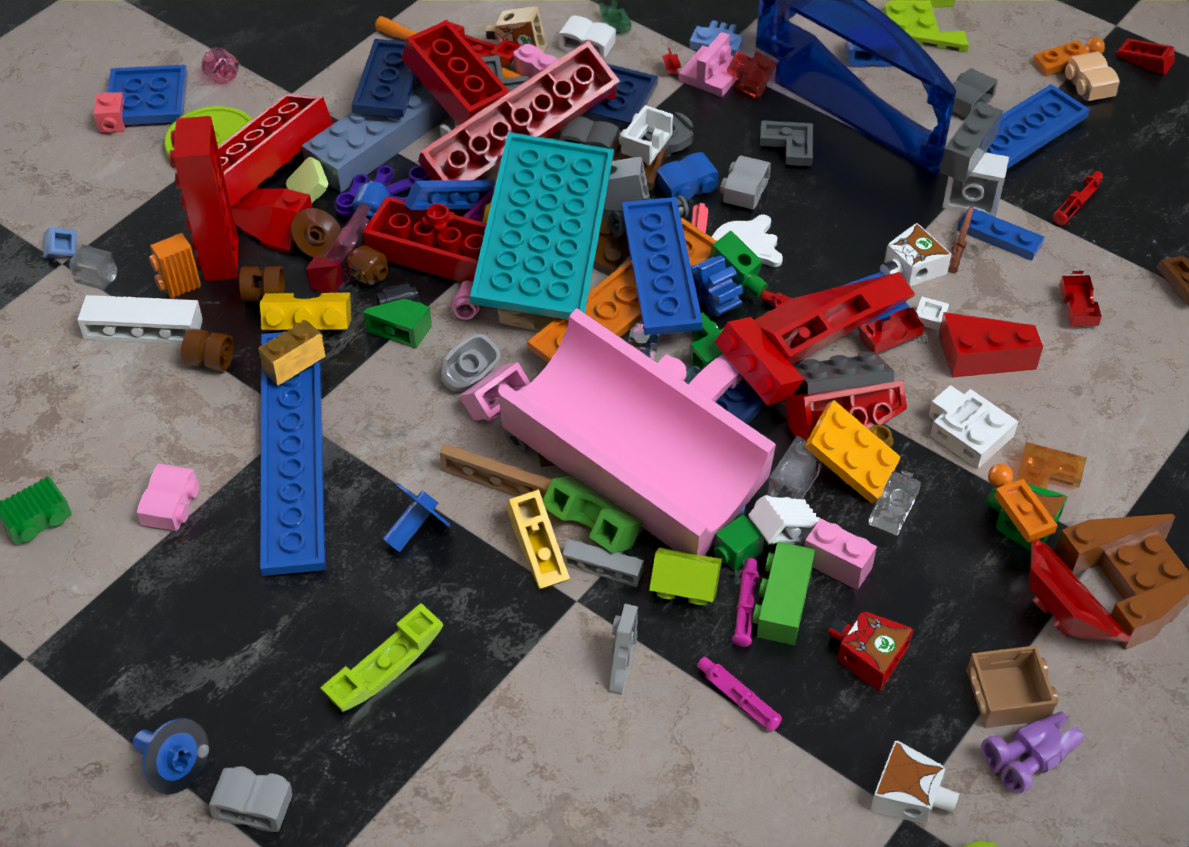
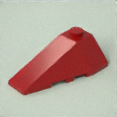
(269, 216)
(867, 404)

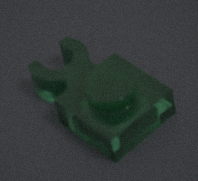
(615, 18)

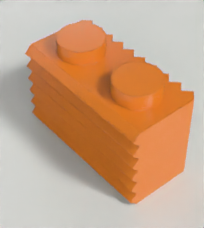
(175, 266)

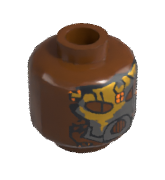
(367, 265)

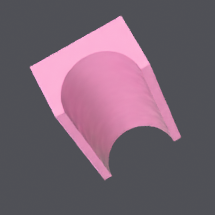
(639, 436)

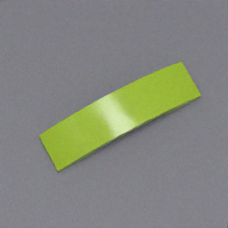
(386, 662)

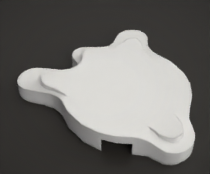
(754, 236)

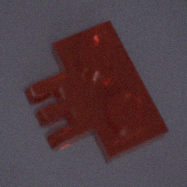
(752, 72)

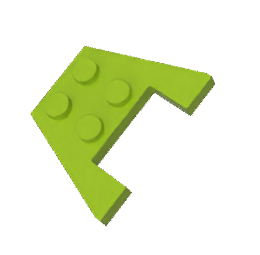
(920, 23)

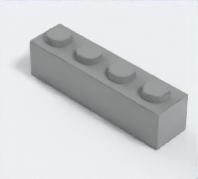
(603, 562)

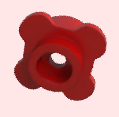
(671, 62)
(438, 216)

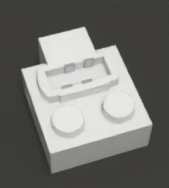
(970, 425)

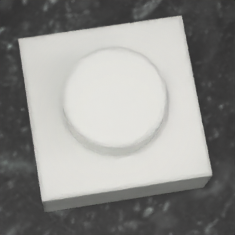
(931, 312)

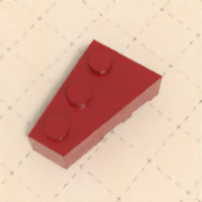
(988, 345)

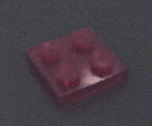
(348, 235)

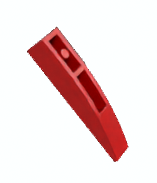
(825, 316)

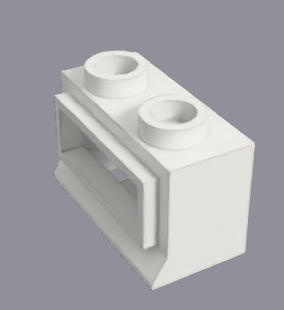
(647, 120)

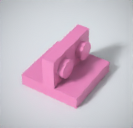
(709, 67)

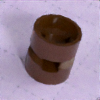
(271, 279)
(203, 349)

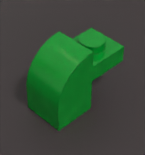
(704, 349)

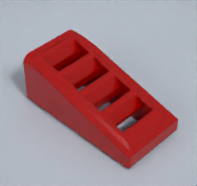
(1148, 55)

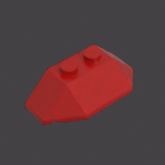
(1069, 600)

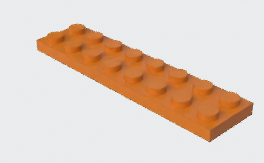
(615, 299)

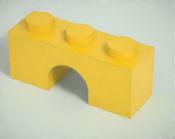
(284, 311)

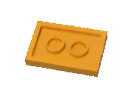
(852, 451)

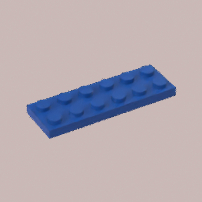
(1036, 123)
(661, 266)

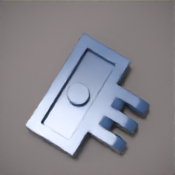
(705, 36)

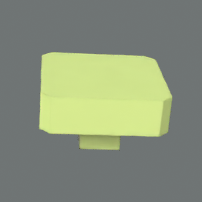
(309, 179)

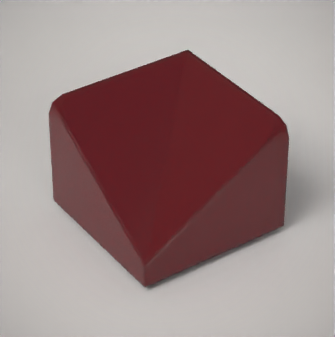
(324, 275)

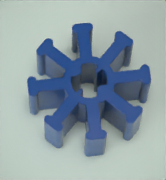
(716, 286)

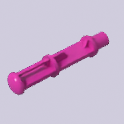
(745, 607)
(740, 694)

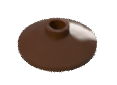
(315, 223)

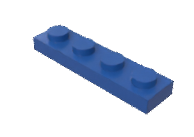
(452, 193)

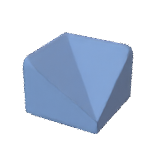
(59, 243)

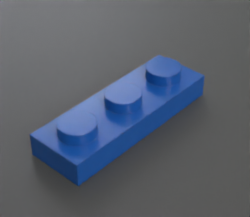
(1003, 234)

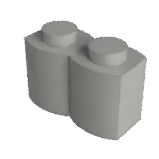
(745, 182)
(251, 799)

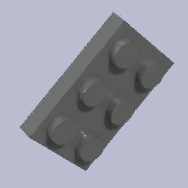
(844, 372)

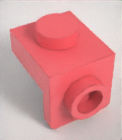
(108, 112)

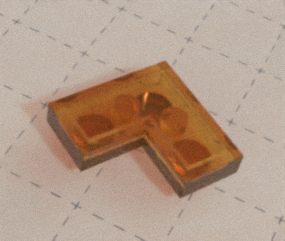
(1044, 464)

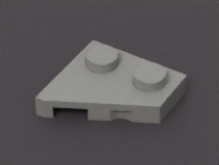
(623, 647)

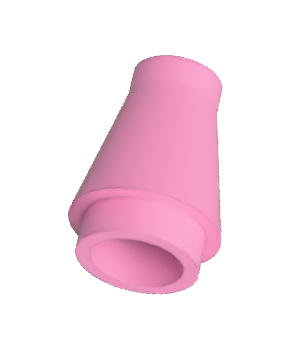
(461, 303)

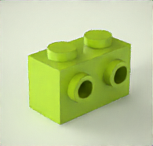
(685, 576)

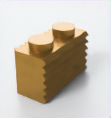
(291, 352)

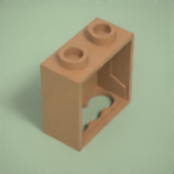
(1011, 686)

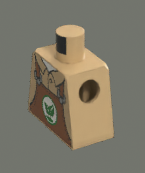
(520, 27)

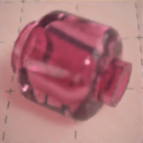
(220, 65)

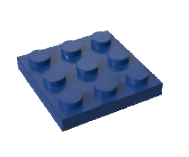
(150, 92)

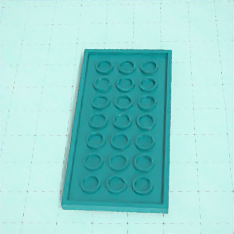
(543, 227)

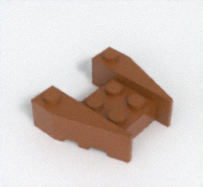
(1138, 566)

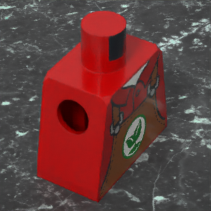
(871, 646)

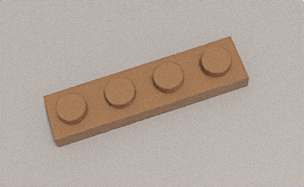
(490, 472)

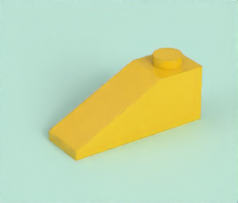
(537, 538)

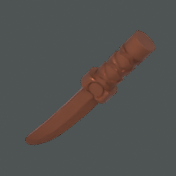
(960, 244)

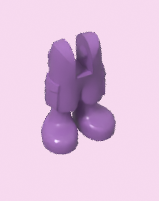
(1040, 742)

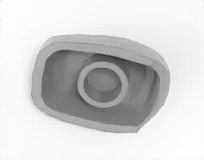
(469, 362)

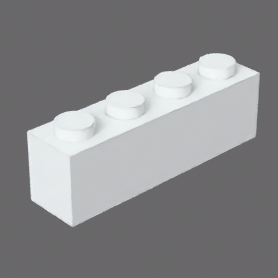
(138, 319)

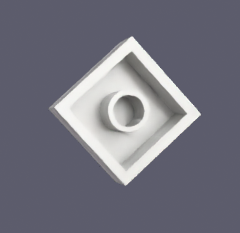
(981, 188)

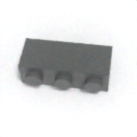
(971, 141)

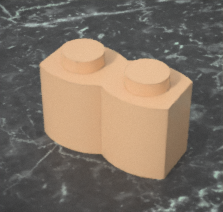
(1092, 76)

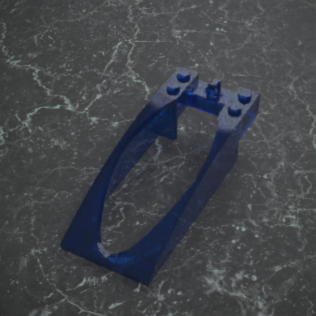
(822, 79)

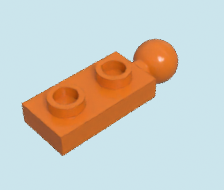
(1057, 58)
(1021, 504)

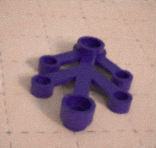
(344, 202)

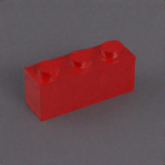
(759, 360)

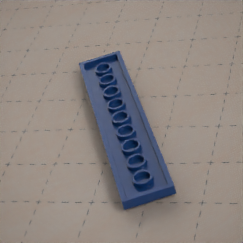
(292, 473)

